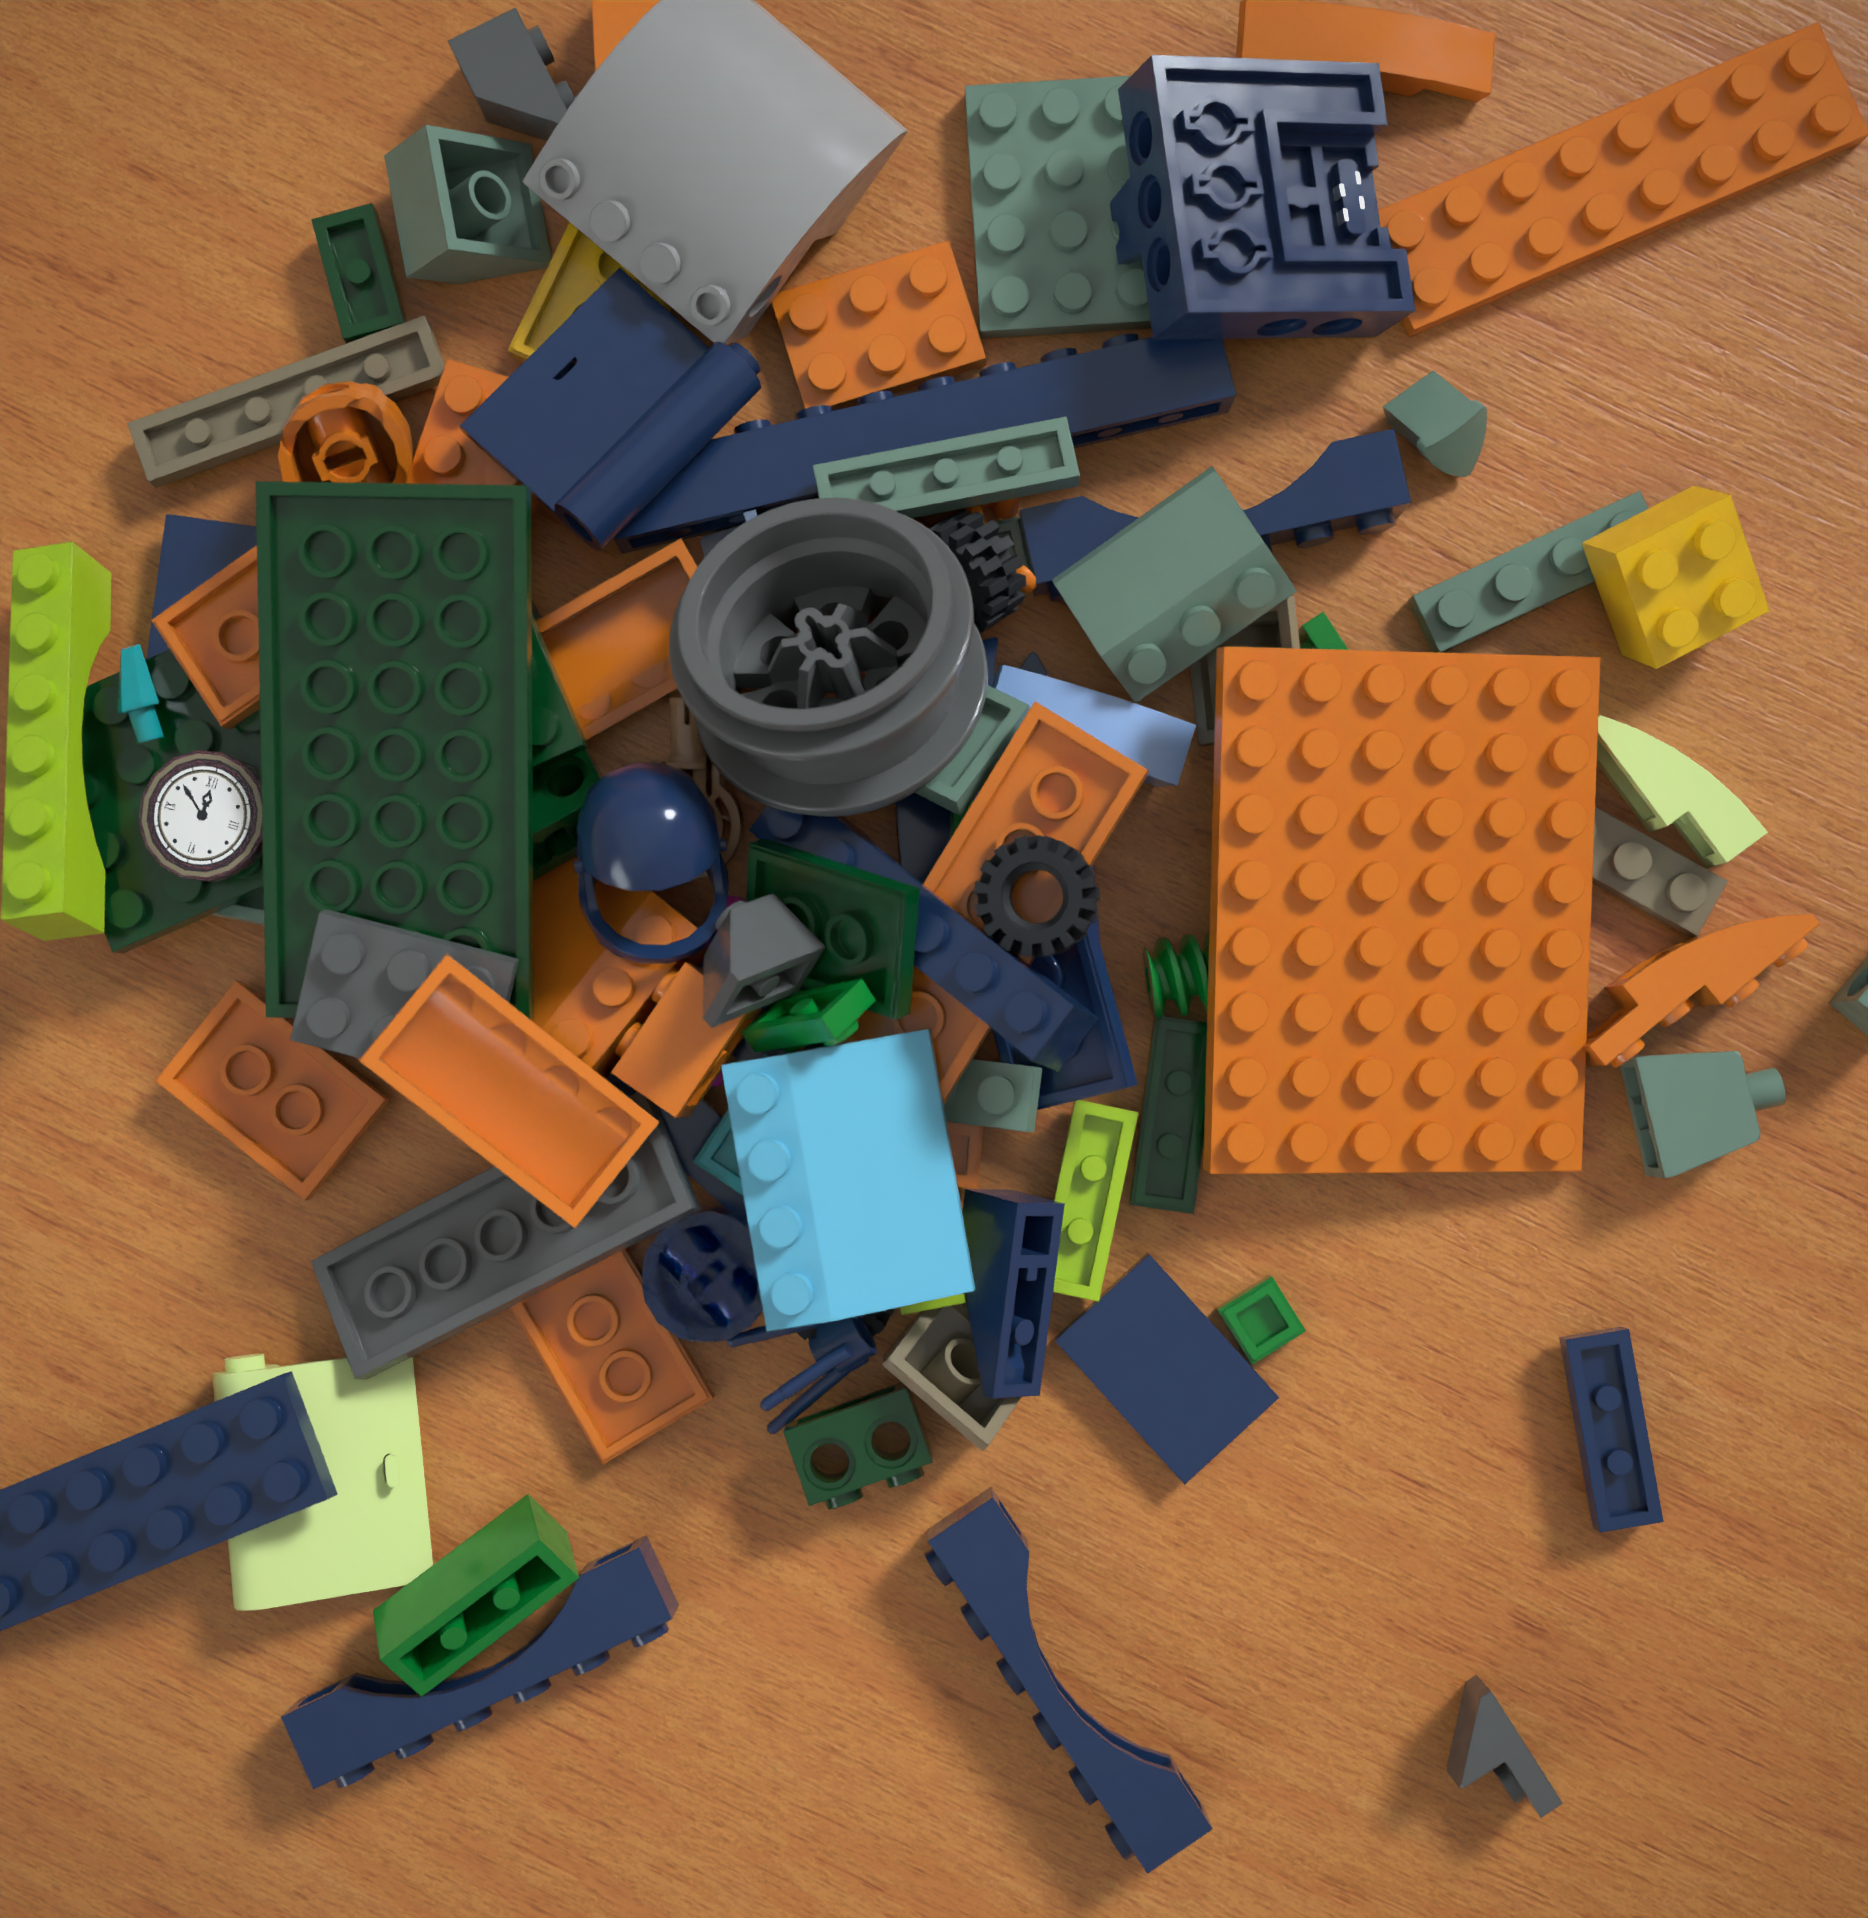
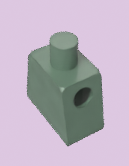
(1695, 1107)

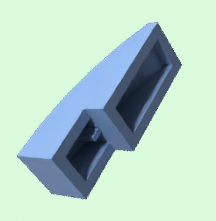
(1137, 732)

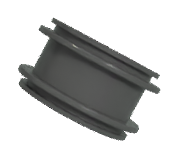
(824, 572)

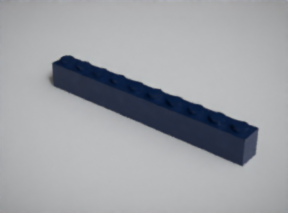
(1103, 393)

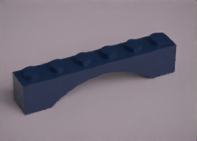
(1349, 486)
(952, 949)
(368, 1717)
(1138, 1787)

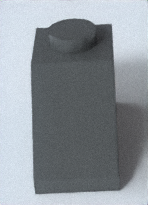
(755, 958)

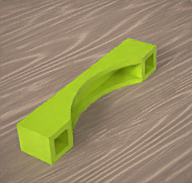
(49, 846)

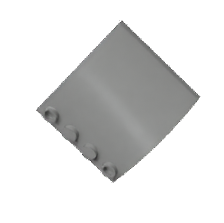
(713, 157)

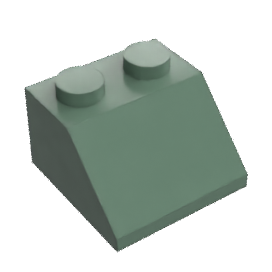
(465, 206)

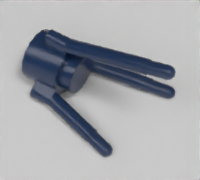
(837, 1349)

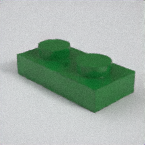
(810, 1017)

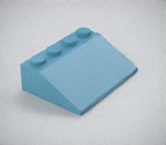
(848, 1179)

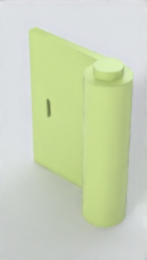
(369, 1532)

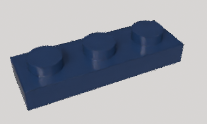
(1611, 1429)

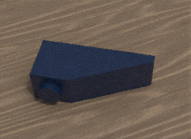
(1013, 1264)

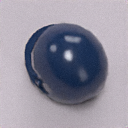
(648, 833)

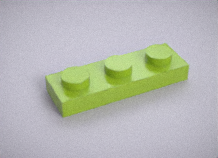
(1091, 1188)

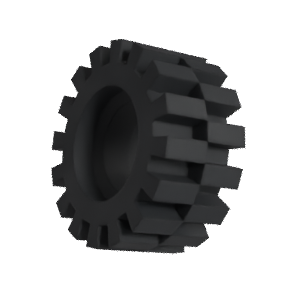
(986, 565)
(996, 889)

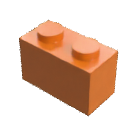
(675, 1050)

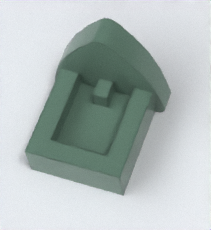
(1440, 424)

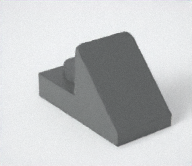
(1486, 1740)

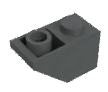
(510, 75)

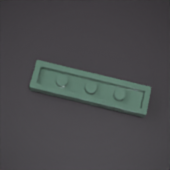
(958, 470)
(1515, 580)

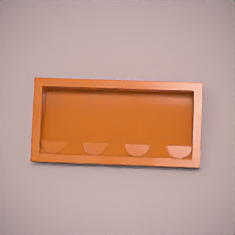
(616, 639)
(509, 1090)

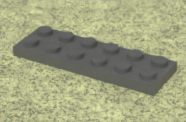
(487, 1251)

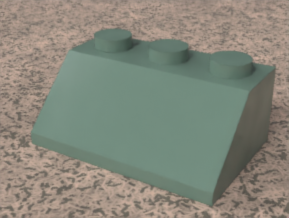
(1173, 585)

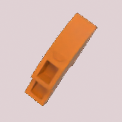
(1709, 967)

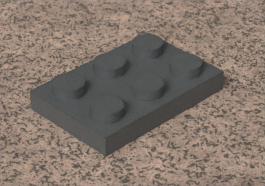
(368, 971)

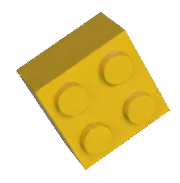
(1676, 576)

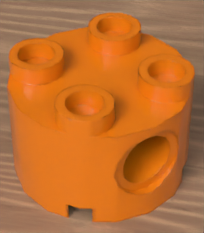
(346, 437)

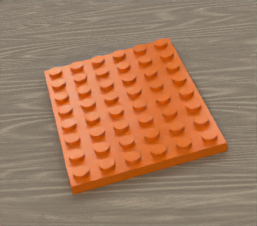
(1399, 911)

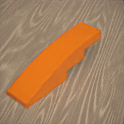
(1410, 48)

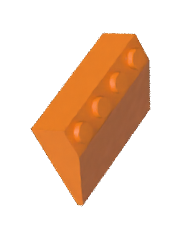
(580, 987)

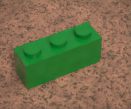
(474, 1595)

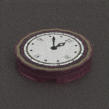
(203, 816)

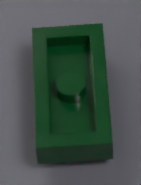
(359, 271)

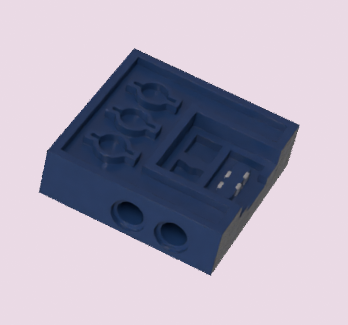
(1258, 199)

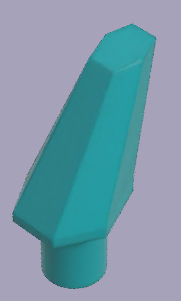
(138, 695)

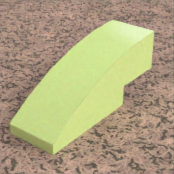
(1671, 788)

